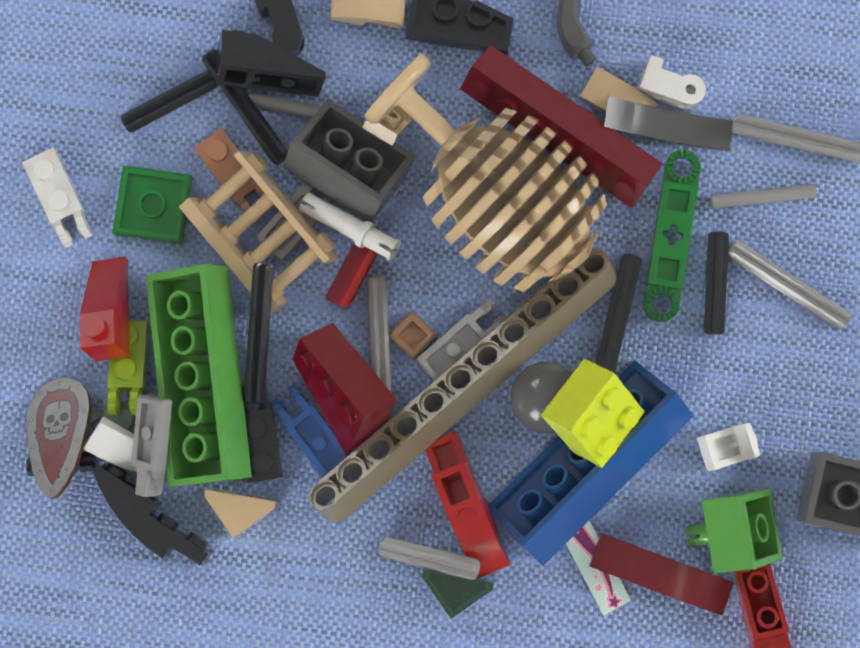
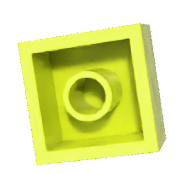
(593, 413)

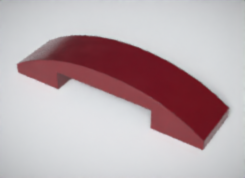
(661, 574)

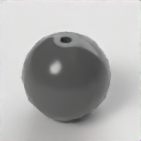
(535, 390)

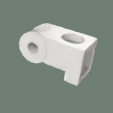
(670, 88)

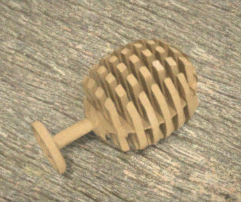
(502, 188)

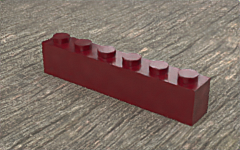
(615, 160)

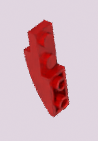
(465, 505)
(762, 608)

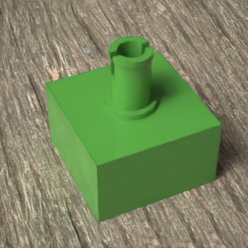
(738, 531)

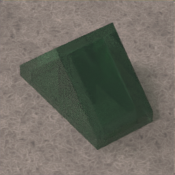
(456, 592)

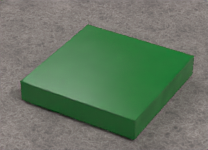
(150, 204)

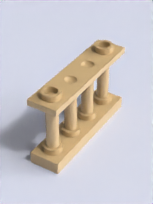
(225, 238)

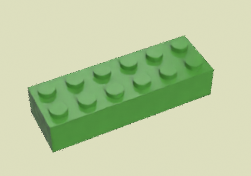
(199, 374)

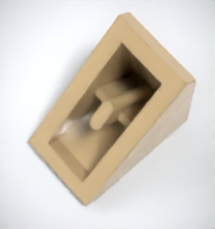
(237, 510)

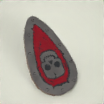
(57, 433)

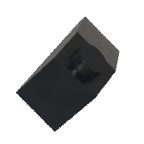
(258, 64)

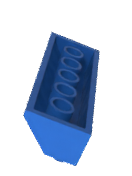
(565, 490)

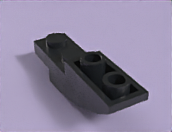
(139, 517)

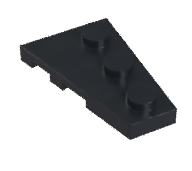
(459, 25)

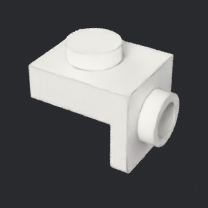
(728, 446)

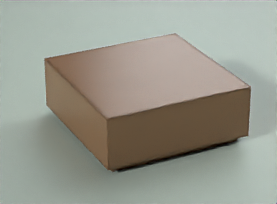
(412, 335)

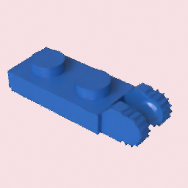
(311, 433)

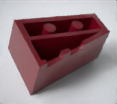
(343, 386)

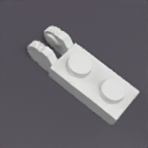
(56, 194)

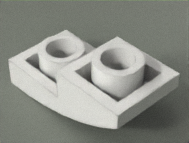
(112, 444)

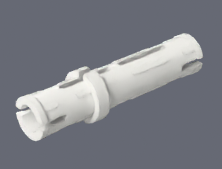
(361, 232)

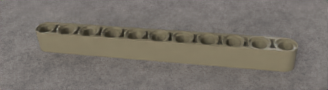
(458, 401)

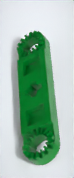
(677, 210)

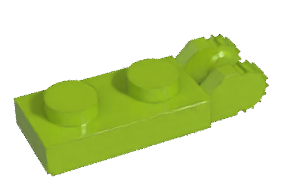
(130, 372)

